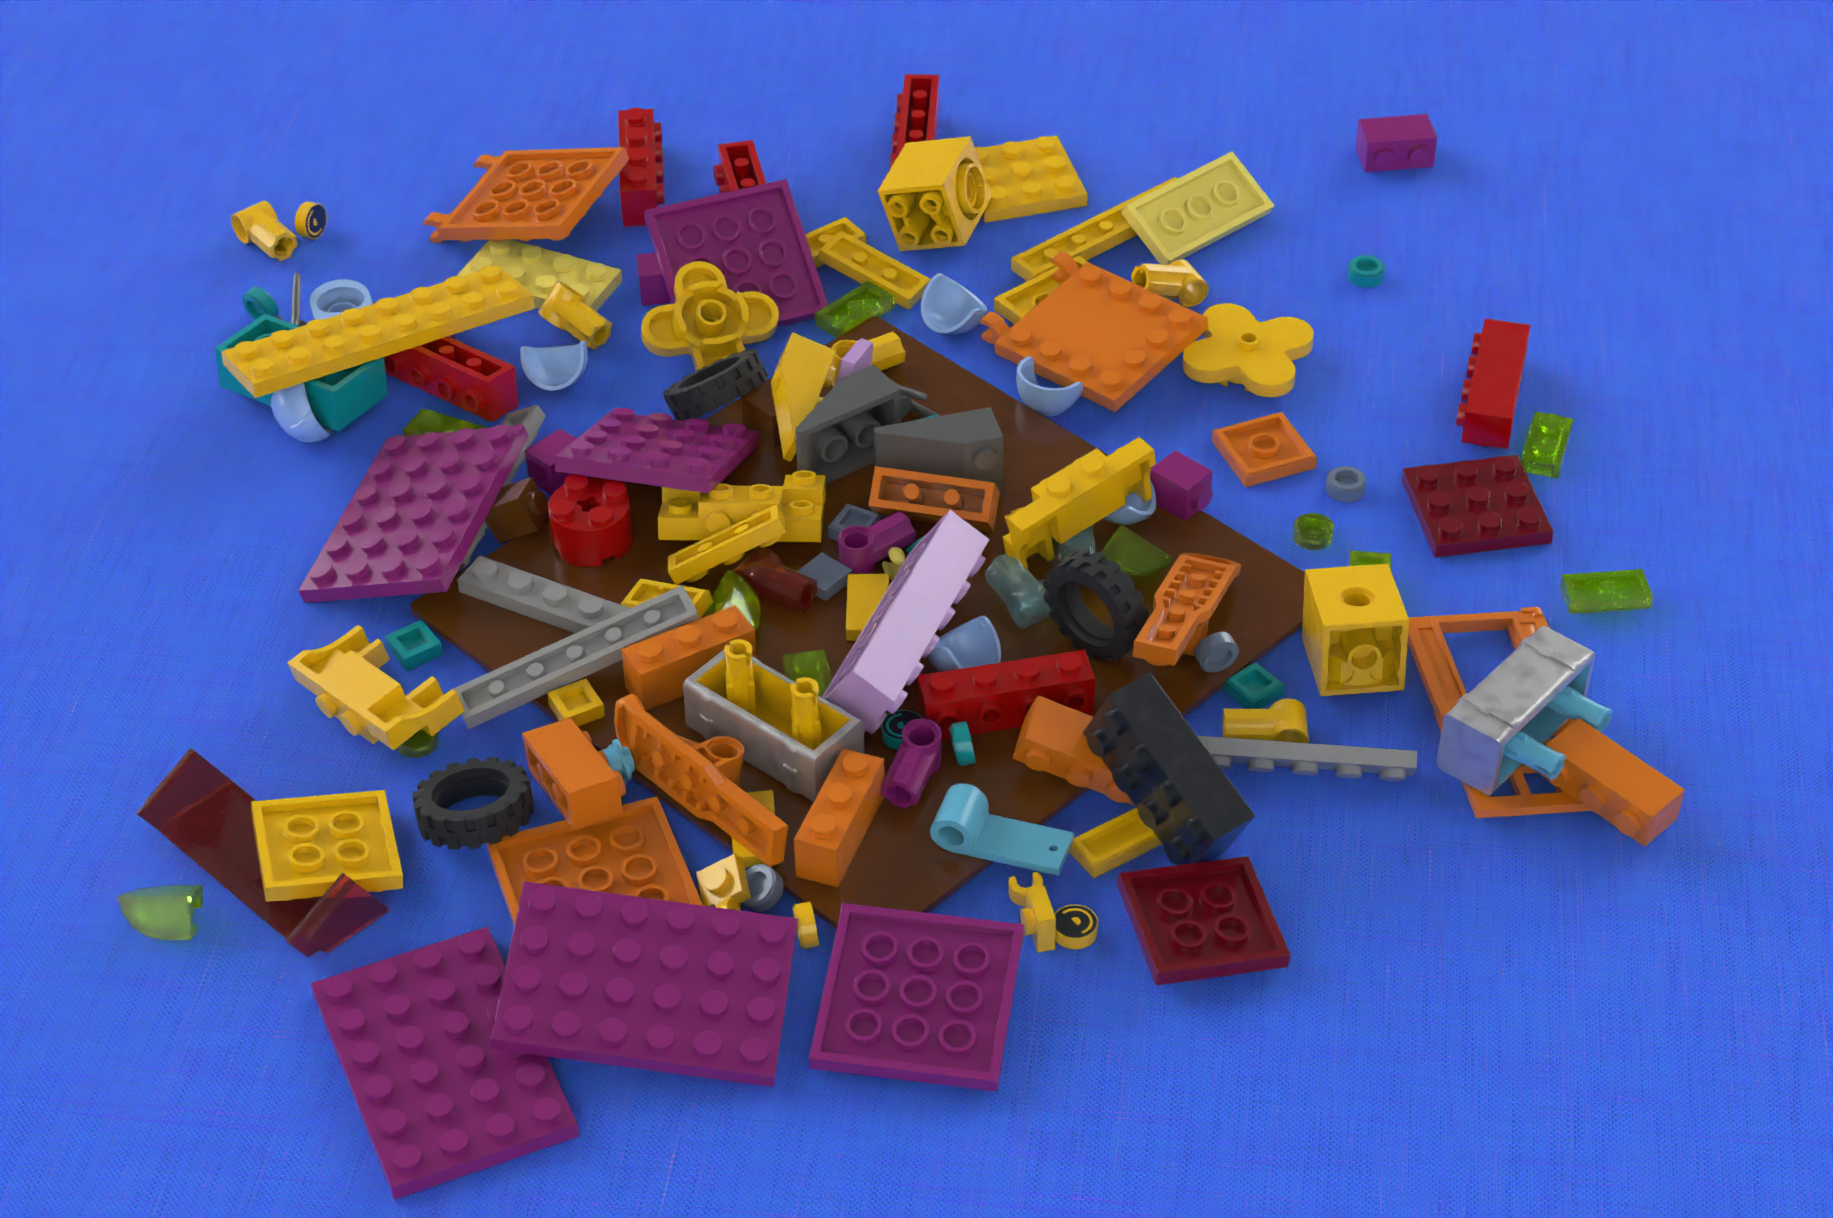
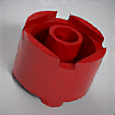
(590, 520)

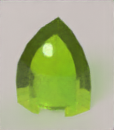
(1135, 554)
(735, 591)
(163, 910)

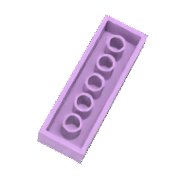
(906, 621)

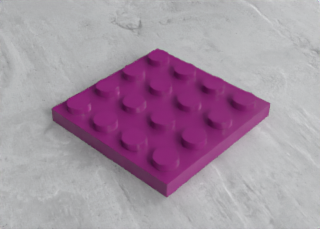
(750, 238)
(658, 450)
(918, 997)

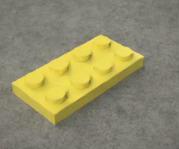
(1197, 209)
(541, 269)

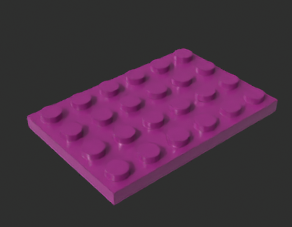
(414, 514)
(646, 984)
(424, 1067)

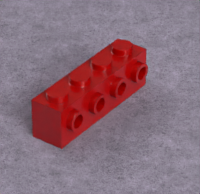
(916, 112)
(737, 167)
(643, 173)
(458, 376)
(1495, 383)
(1002, 693)

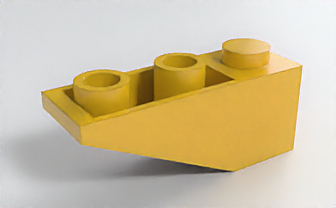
(797, 384)

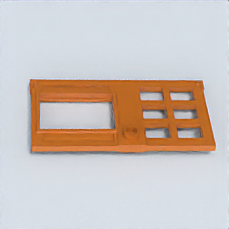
(1446, 688)

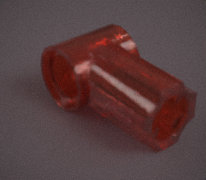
(771, 579)

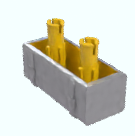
(777, 720)

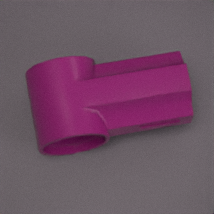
(864, 546)
(914, 763)

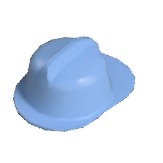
(337, 296)

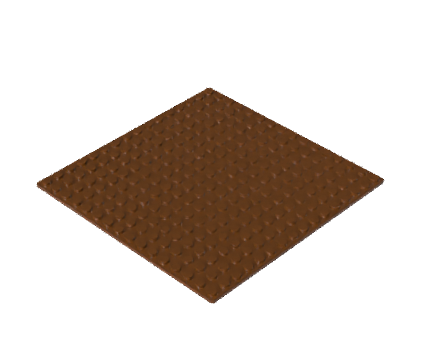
(897, 858)

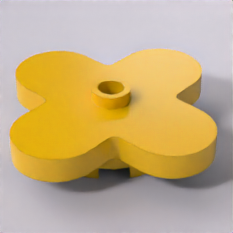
(708, 318)
(1248, 350)

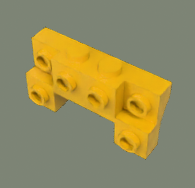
(1079, 498)
(700, 515)
(365, 698)

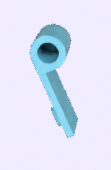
(969, 830)

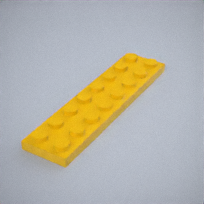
(376, 330)

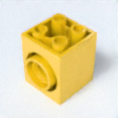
(935, 194)
(1355, 629)

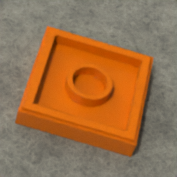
(1263, 449)

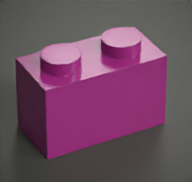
(1396, 143)

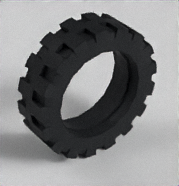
(715, 385)
(1114, 591)
(475, 825)

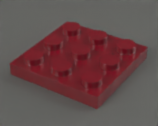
(1476, 506)
(1202, 920)

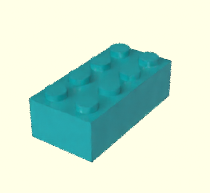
(332, 398)

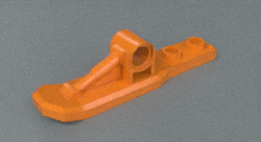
(1184, 607)
(701, 778)

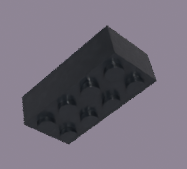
(1167, 772)

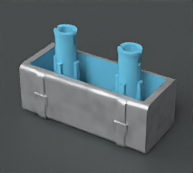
(1518, 711)

